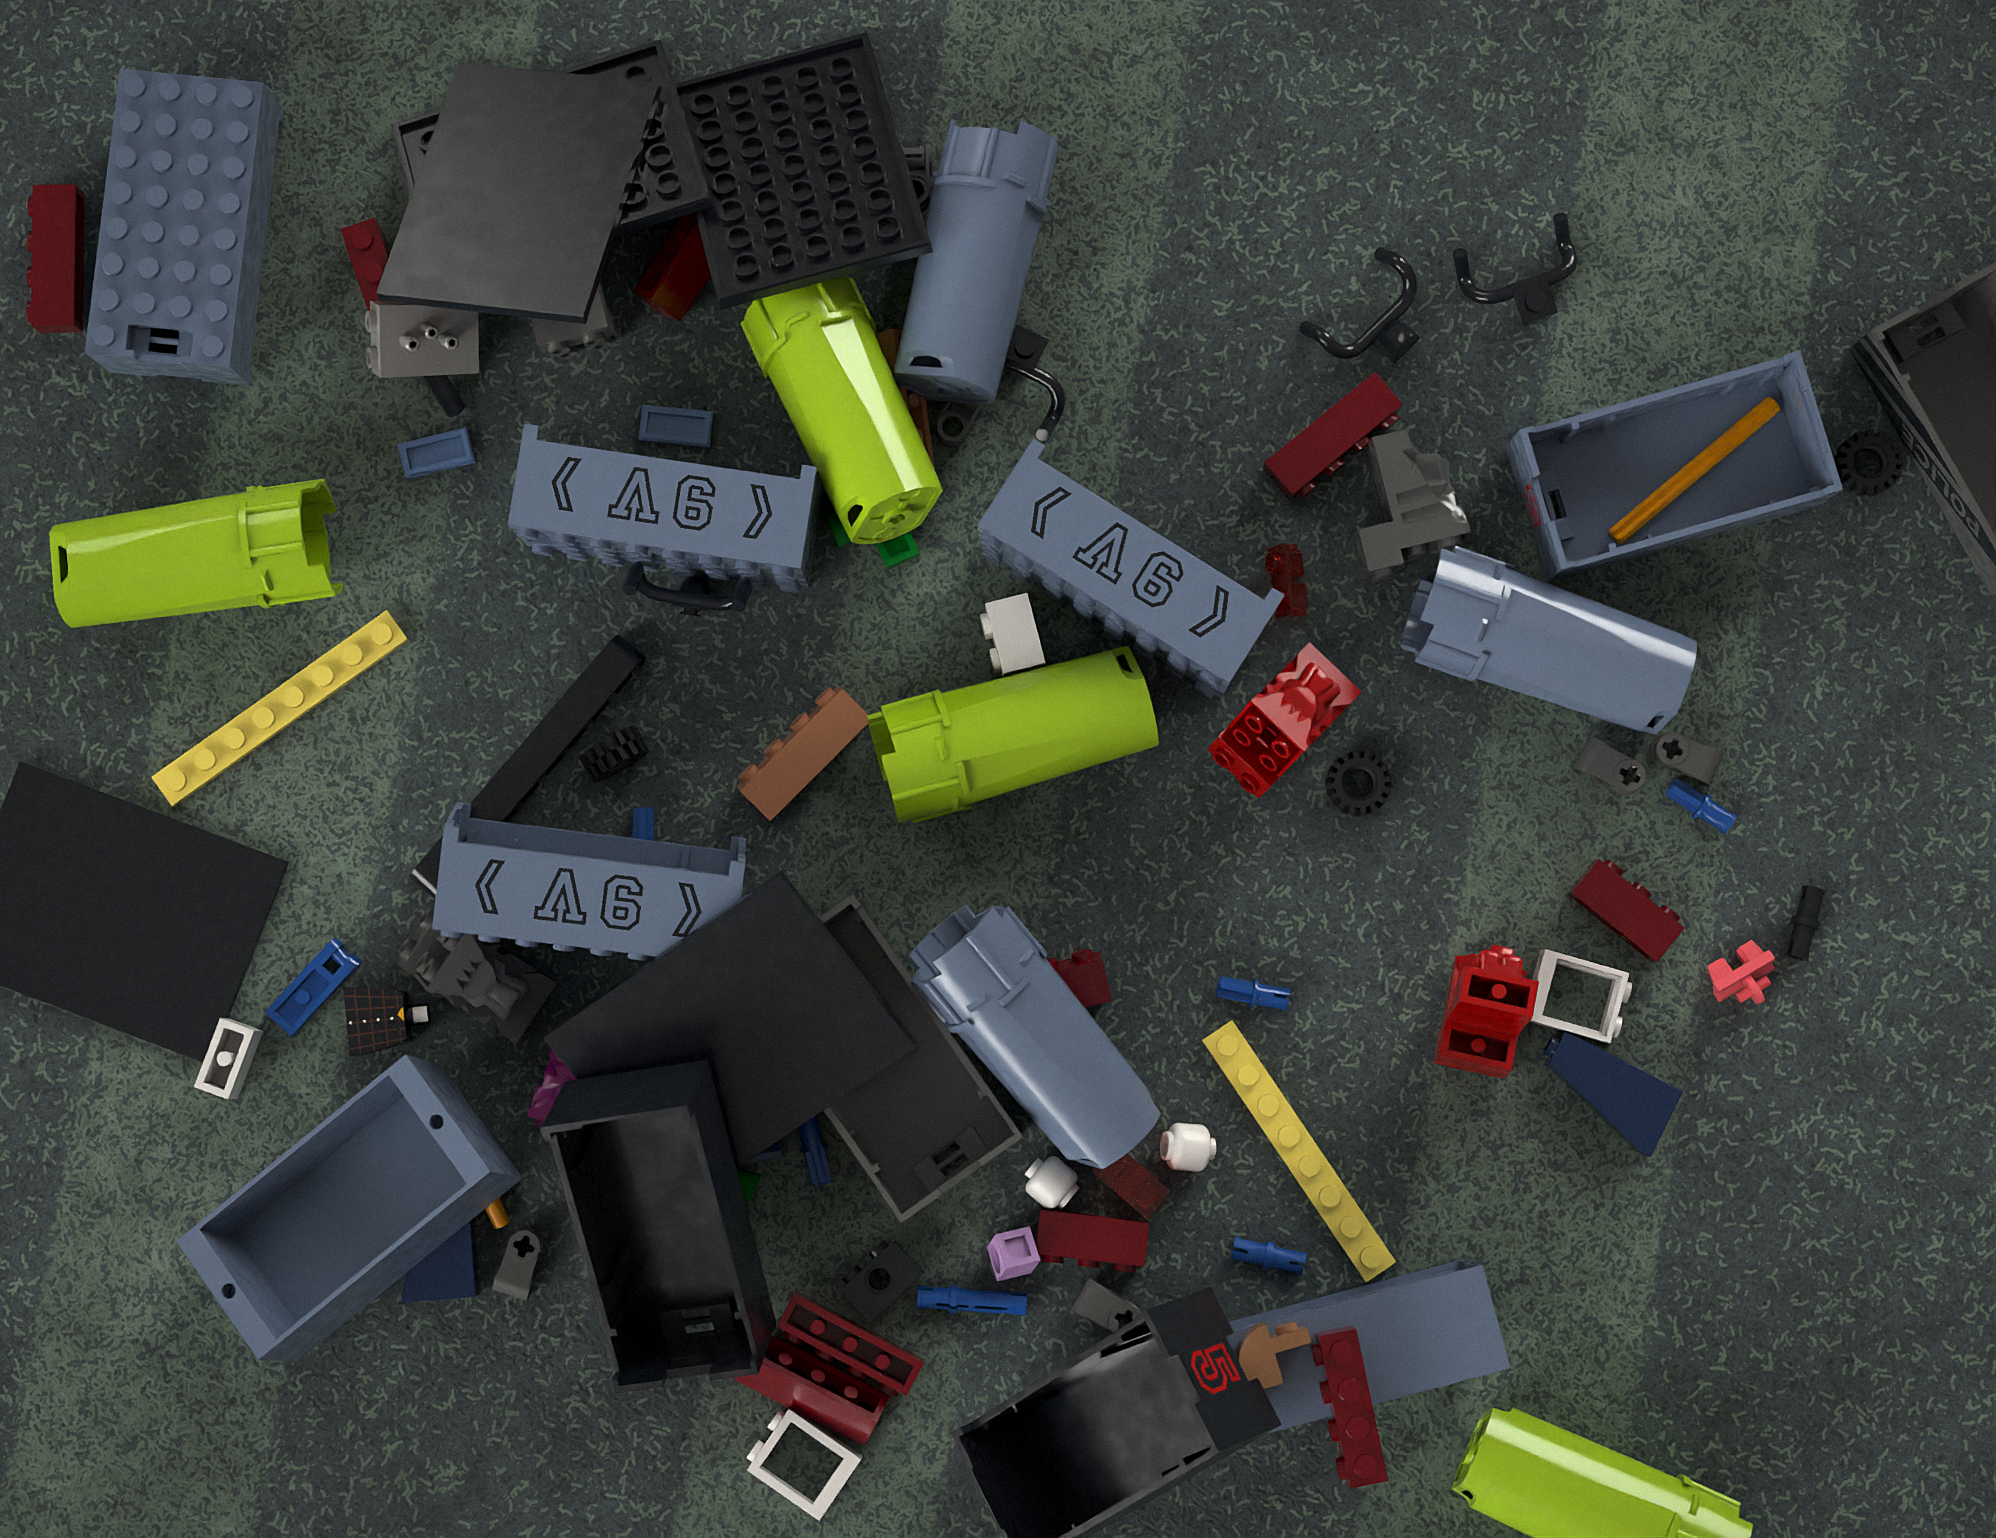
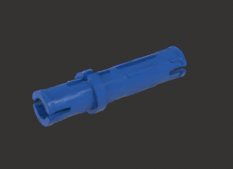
(978, 1300)

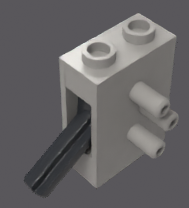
(424, 343)

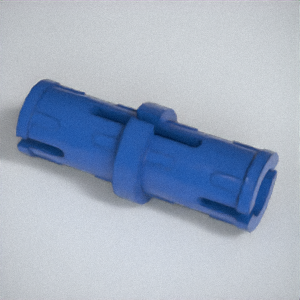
(1268, 1255)

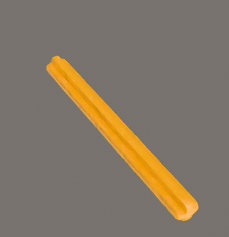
(1694, 470)

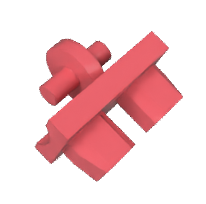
(1755, 966)

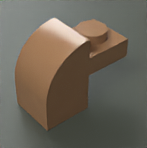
(1258, 1350)

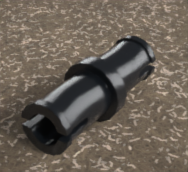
(1805, 923)

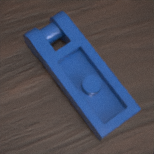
(312, 988)

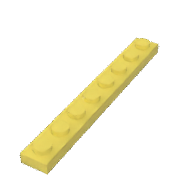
(280, 708)
(1299, 1151)

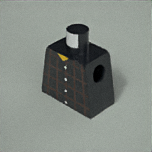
(380, 1019)

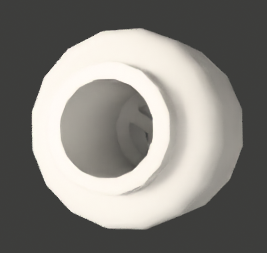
(1187, 1147)
(1051, 1182)

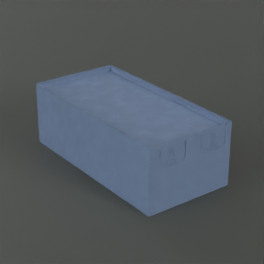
(348, 1210)
(1410, 1331)

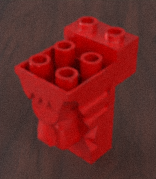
(1283, 720)
(1485, 1012)

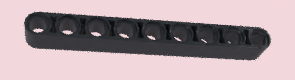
(544, 745)

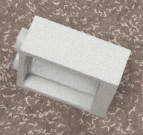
(1618, 994)
(834, 1484)

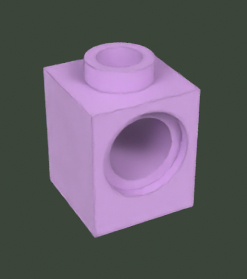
(1013, 1253)

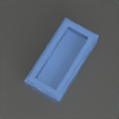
(676, 426)
(436, 453)

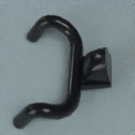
(1531, 294)
(1388, 331)
(1022, 358)
(692, 595)

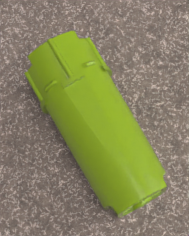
(845, 407)
(195, 556)
(1011, 732)
(1575, 1488)

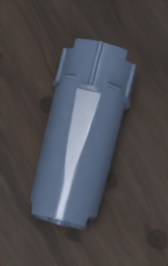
(982, 241)
(1547, 642)
(1033, 1034)

